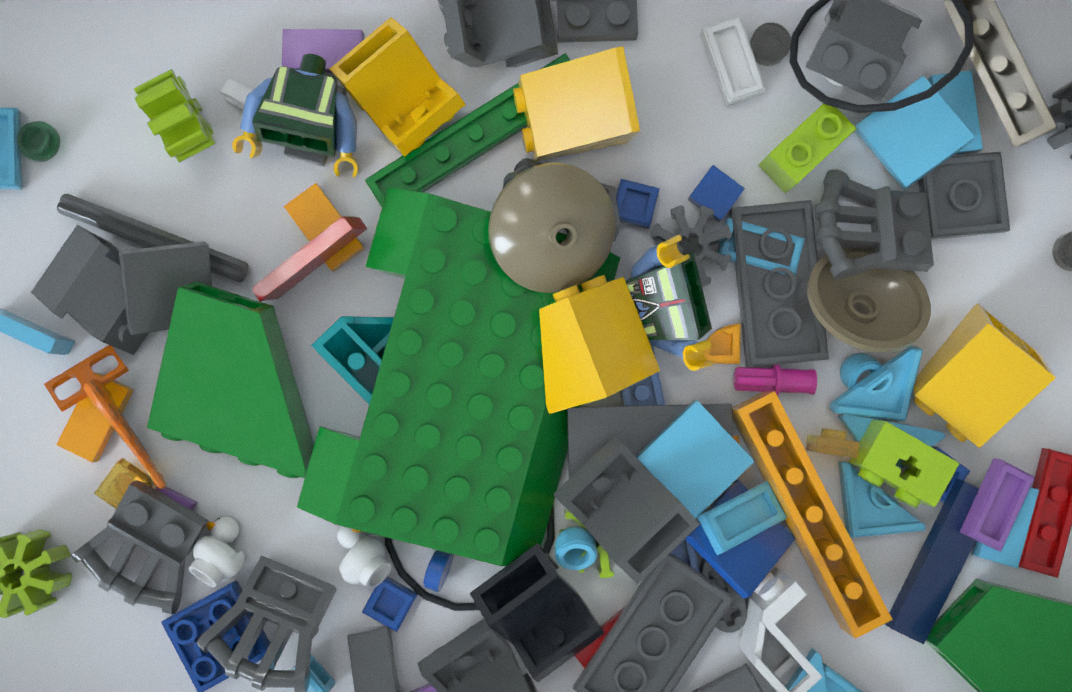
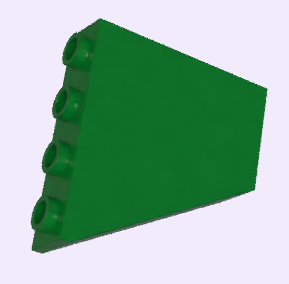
(230, 382)
(1006, 639)

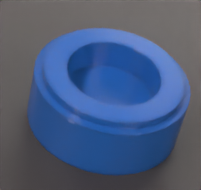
(438, 570)

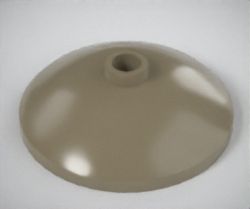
(532, 213)
(870, 309)

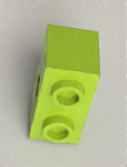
(806, 147)
(926, 468)

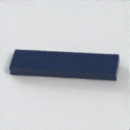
(935, 567)

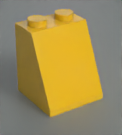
(577, 105)
(592, 344)
(980, 378)

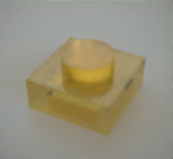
(832, 443)
(118, 480)

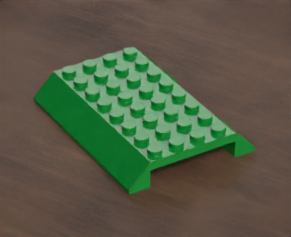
(458, 414)

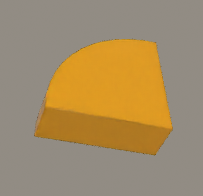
(724, 345)

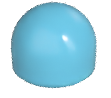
(855, 365)
(571, 545)

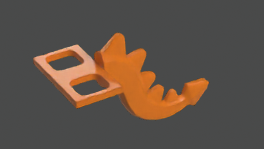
(101, 398)

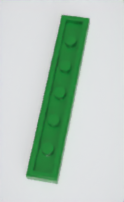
(454, 146)

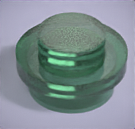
(38, 141)

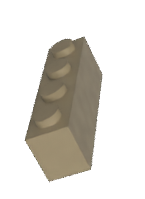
(1004, 72)

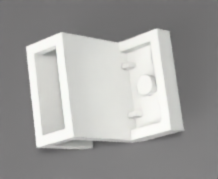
(765, 607)

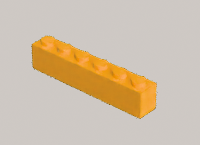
(810, 514)

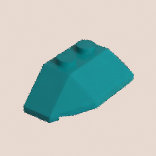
(355, 350)

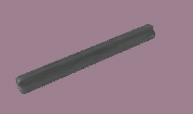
(143, 233)

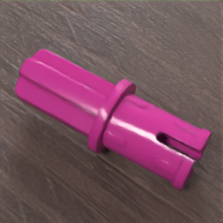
(775, 380)

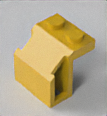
(397, 86)

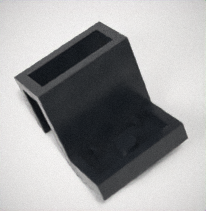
(537, 612)

